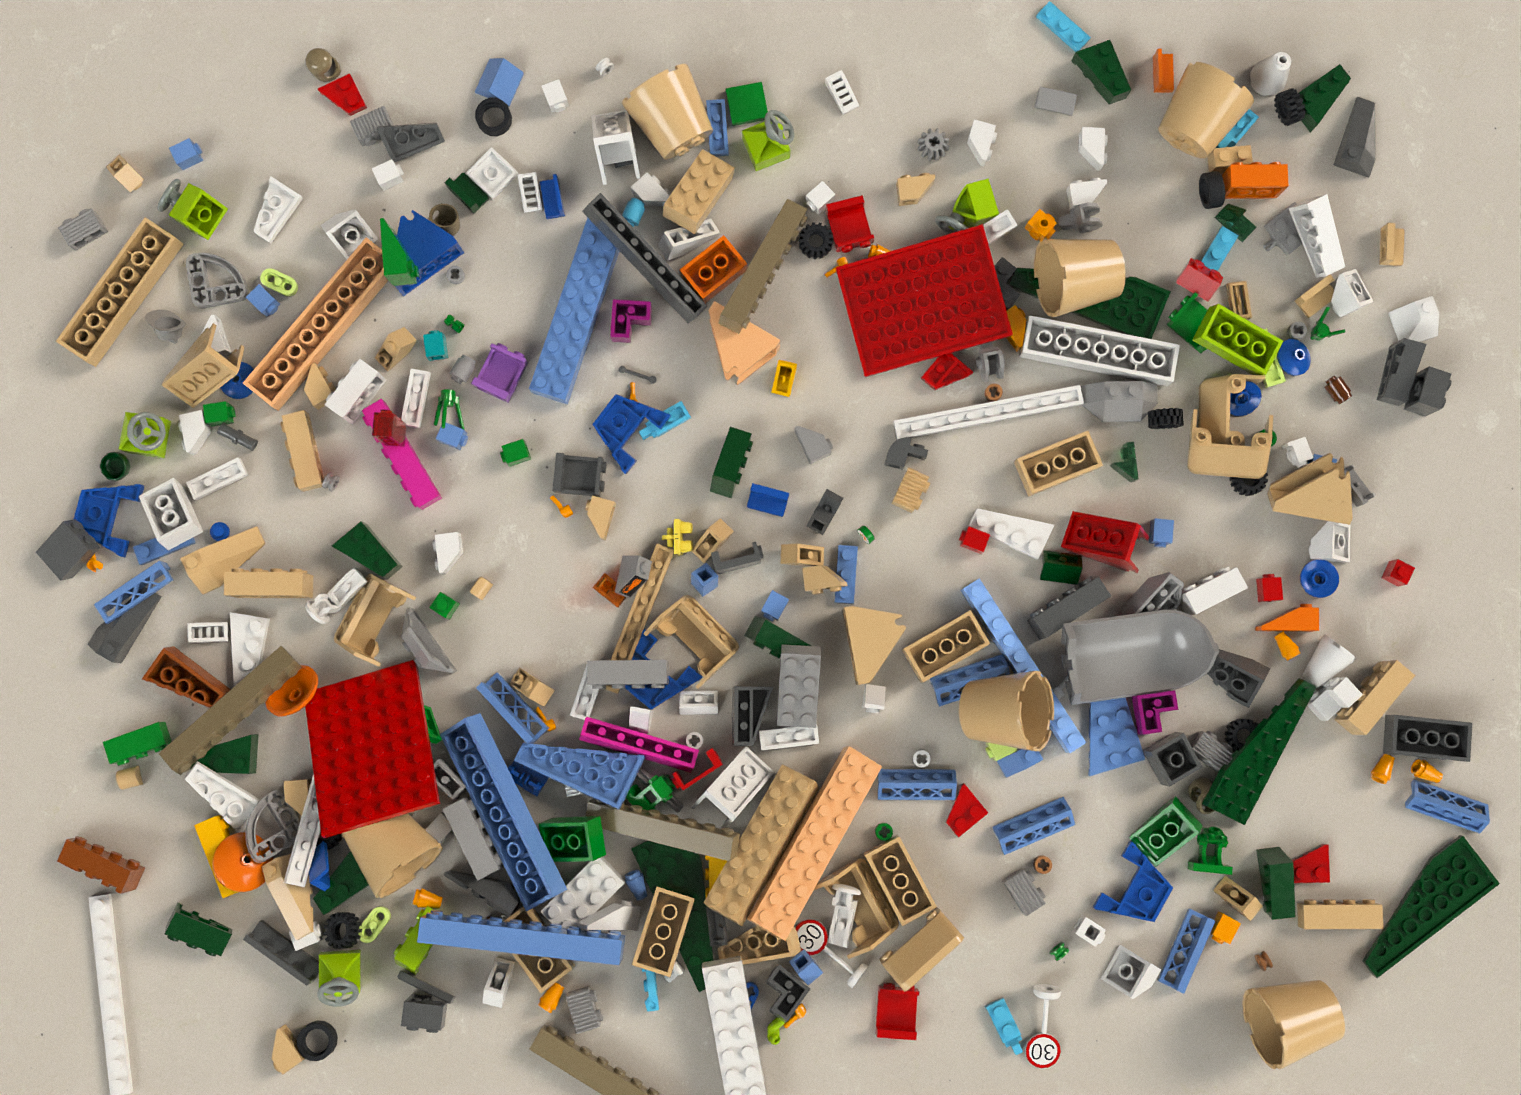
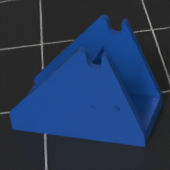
(427, 246)

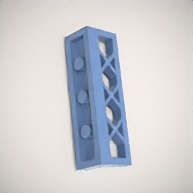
(131, 589)
(955, 679)
(505, 711)
(917, 781)
(1448, 810)
(1033, 822)
(1193, 954)

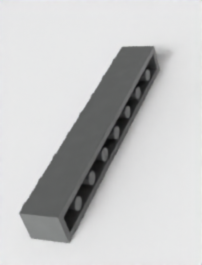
(644, 258)

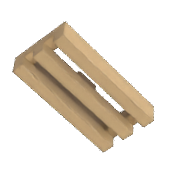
(1229, 286)

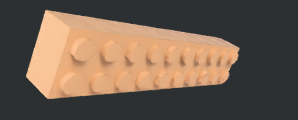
(319, 326)
(814, 843)

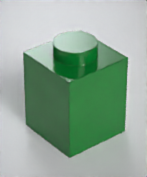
(218, 413)
(515, 452)
(444, 605)

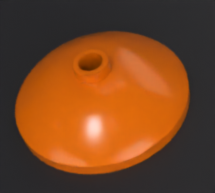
(294, 693)
(230, 864)

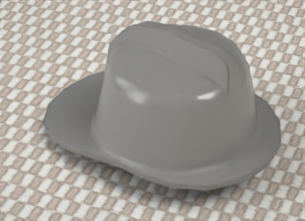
(165, 324)

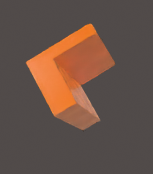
(1163, 72)

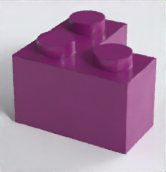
(628, 313)
(1148, 707)

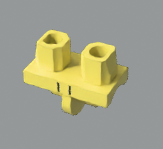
(679, 529)

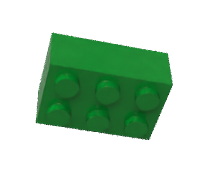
(573, 838)

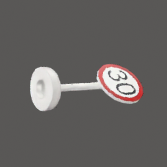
(814, 938)
(1043, 1049)

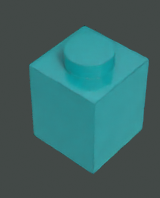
(435, 345)

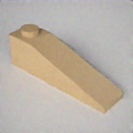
(291, 899)
(760, 946)

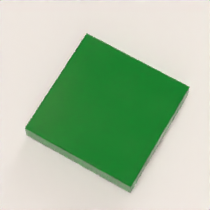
(746, 103)

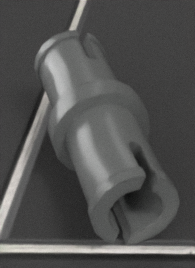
(237, 437)

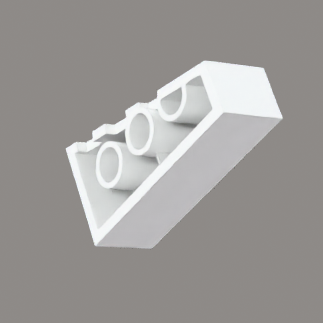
(1318, 235)

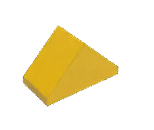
(784, 378)

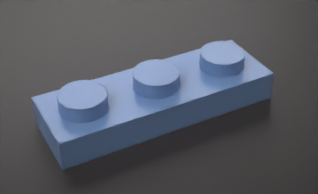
(717, 116)
(153, 550)
(846, 570)

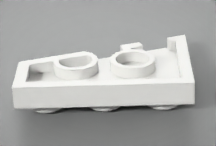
(276, 210)

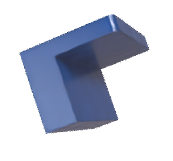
(552, 198)
(767, 500)
(320, 868)

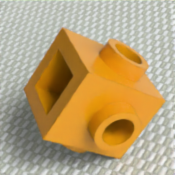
(1041, 226)

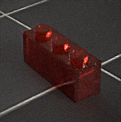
(389, 428)

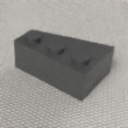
(1400, 371)
(747, 713)

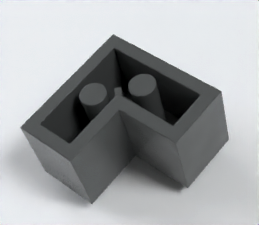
(1004, 272)
(791, 992)
(423, 1013)

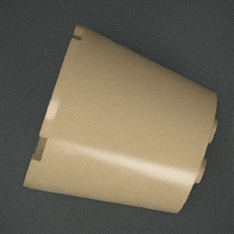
(1203, 109)
(670, 112)
(1077, 273)
(1008, 710)
(392, 852)
(1292, 1020)

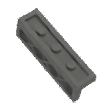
(283, 953)

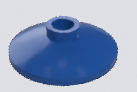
(1294, 357)
(237, 389)
(1248, 402)
(1328, 578)

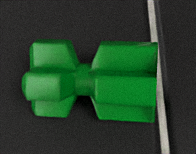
(456, 325)

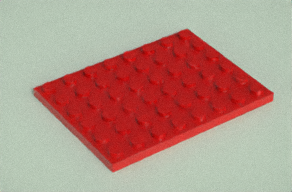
(924, 301)
(370, 749)

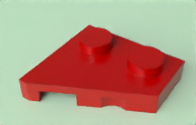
(344, 94)
(945, 371)
(965, 811)
(1313, 866)

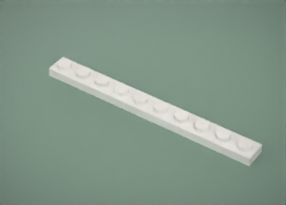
(988, 412)
(110, 994)

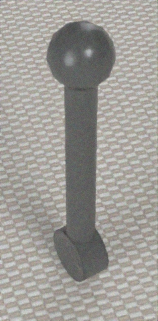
(652, 379)

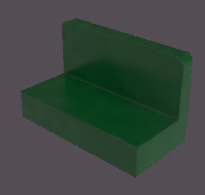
(467, 192)
(1061, 567)

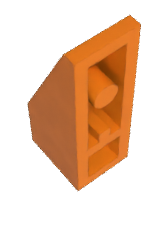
(1297, 619)

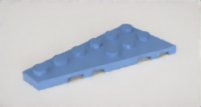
(1112, 736)
(591, 772)

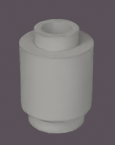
(462, 369)

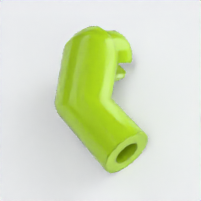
(773, 1033)

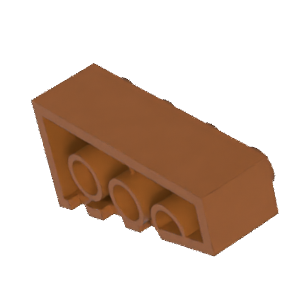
(185, 677)
(101, 864)

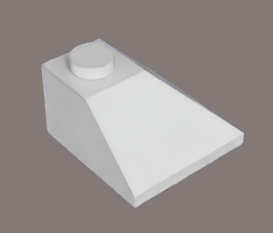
(348, 231)
(1349, 294)
(1416, 320)
(1331, 543)
(1130, 973)

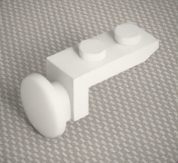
(336, 597)
(843, 914)

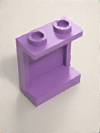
(500, 372)

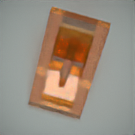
(606, 587)

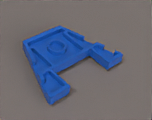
(620, 421)
(98, 512)
(655, 696)
(1145, 892)

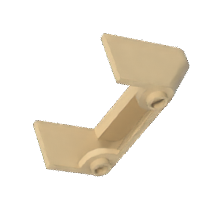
(1215, 406)
(1225, 459)
(367, 616)
(699, 633)
(873, 912)
(922, 950)

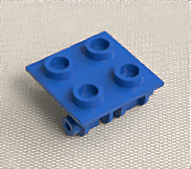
(527, 778)

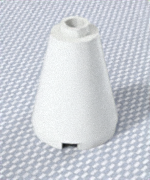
(1271, 74)
(1327, 661)

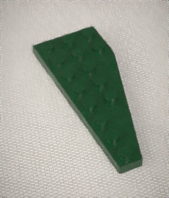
(1132, 313)
(1244, 778)
(681, 873)
(1440, 893)

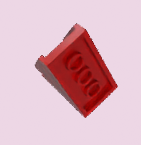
(1103, 539)

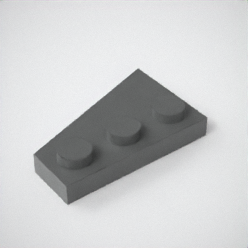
(409, 139)

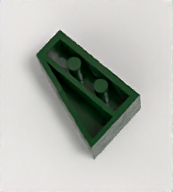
(1104, 70)
(1321, 95)
(730, 462)
(367, 549)
(771, 636)
(233, 756)
(1277, 883)
(344, 884)
(197, 931)

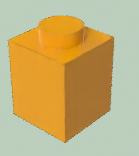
(1224, 928)

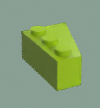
(412, 953)

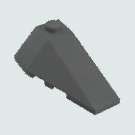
(1357, 146)
(1238, 676)

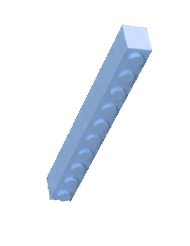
(1018, 658)

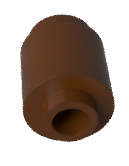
(1338, 389)

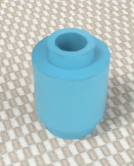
(634, 211)

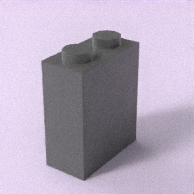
(68, 549)

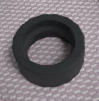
(490, 103)
(1212, 190)
(301, 1040)

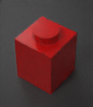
(974, 539)
(1398, 572)
(1269, 588)

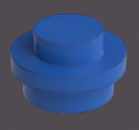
(219, 531)

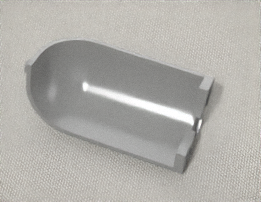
(1135, 655)

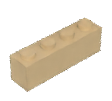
(303, 450)
(1340, 915)

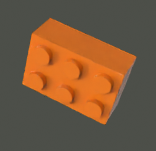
(1255, 180)
(713, 269)

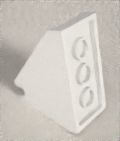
(613, 140)
(737, 784)

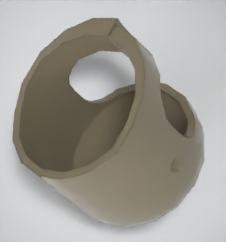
(319, 62)
(446, 219)
(1204, 785)

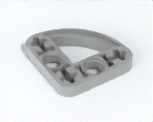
(210, 293)
(285, 834)

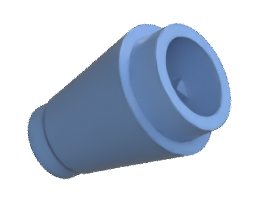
(636, 884)

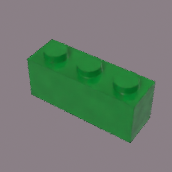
(137, 743)

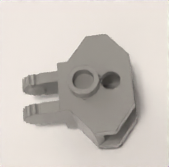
(1080, 218)
(990, 361)

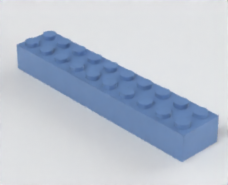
(575, 316)
(503, 811)
(521, 938)

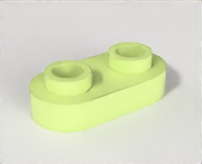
(280, 282)
(374, 923)

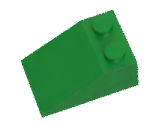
(397, 263)
(1166, 831)

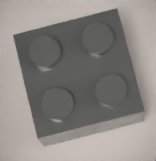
(1428, 391)
(1172, 759)

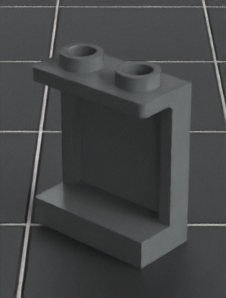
(579, 475)
(737, 563)

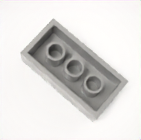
(627, 672)
(798, 686)
(473, 837)

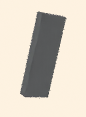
(426, 987)

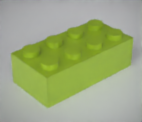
(1237, 340)

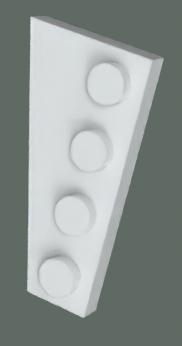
(1017, 532)
(247, 642)
(223, 795)

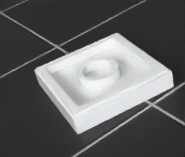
(492, 173)

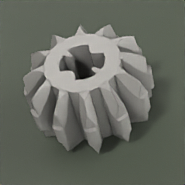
(933, 137)

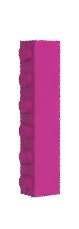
(406, 464)
(638, 743)

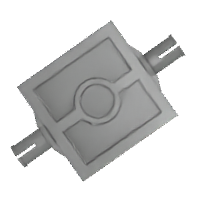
(1283, 232)

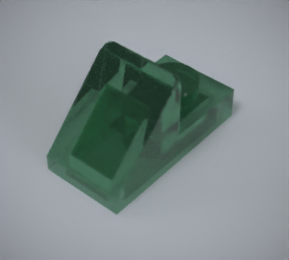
(1234, 220)
(1128, 468)

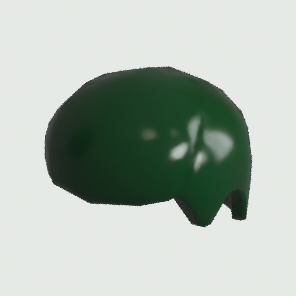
(115, 466)

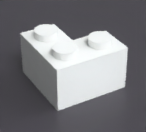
(1333, 696)

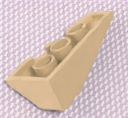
(209, 563)

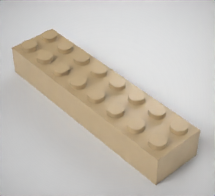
(120, 292)
(762, 845)

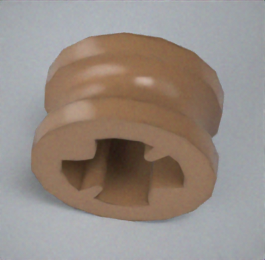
(998, 390)
(1039, 869)
(1263, 961)

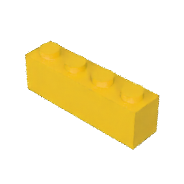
(211, 834)

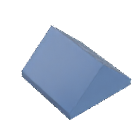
(499, 80)

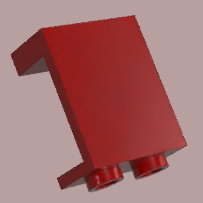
(849, 224)
(715, 759)
(896, 1012)

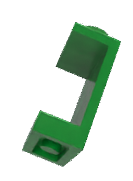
(1187, 320)

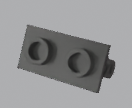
(716, 928)

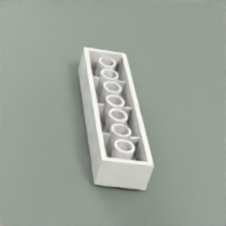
(1099, 351)
(733, 1027)

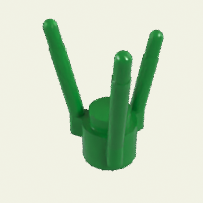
(1321, 330)
(447, 399)

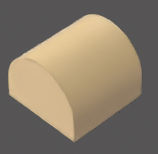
(481, 588)
(129, 778)

